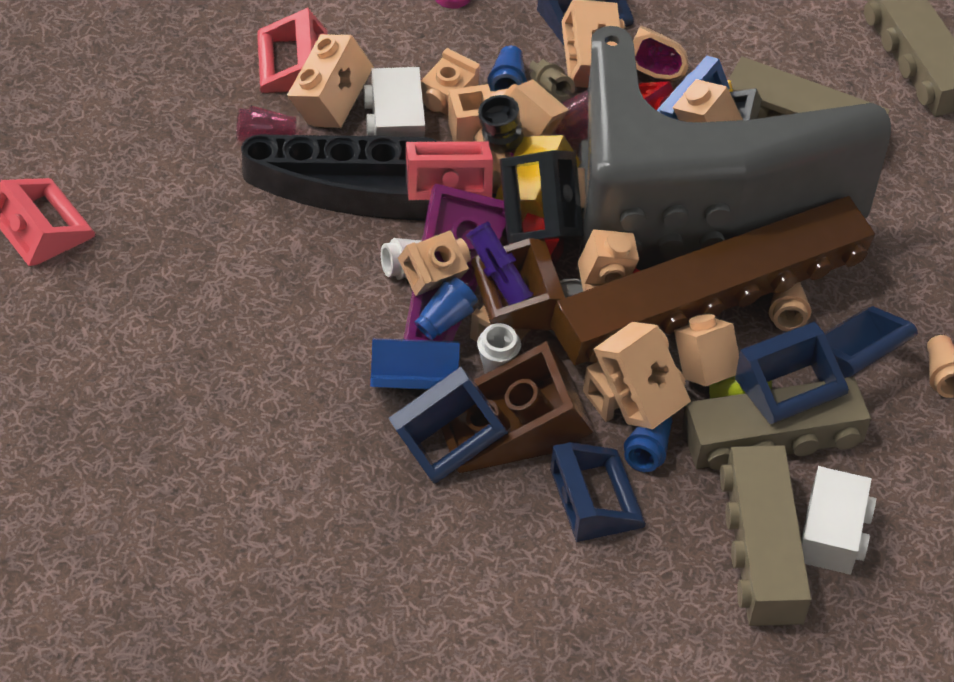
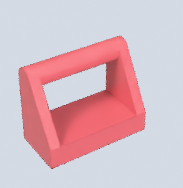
(298, 27)
(451, 164)
(28, 227)

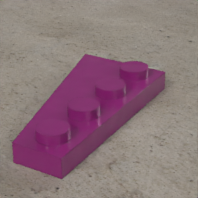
(460, 213)

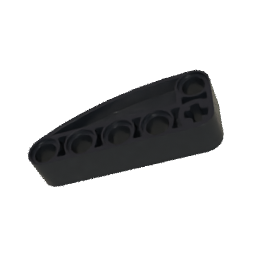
(335, 172)

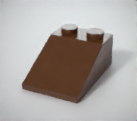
(534, 404)

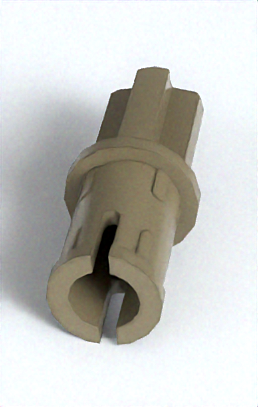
(552, 78)

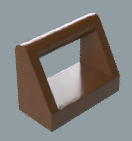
(539, 275)

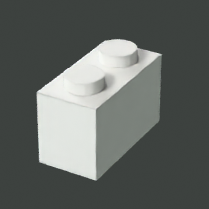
(395, 103)
(836, 519)

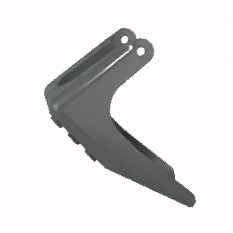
(712, 180)

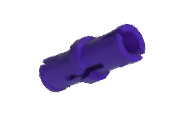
(499, 264)

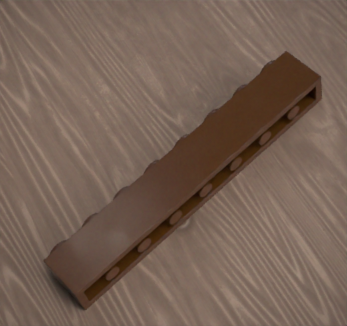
(715, 277)

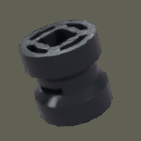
(501, 123)

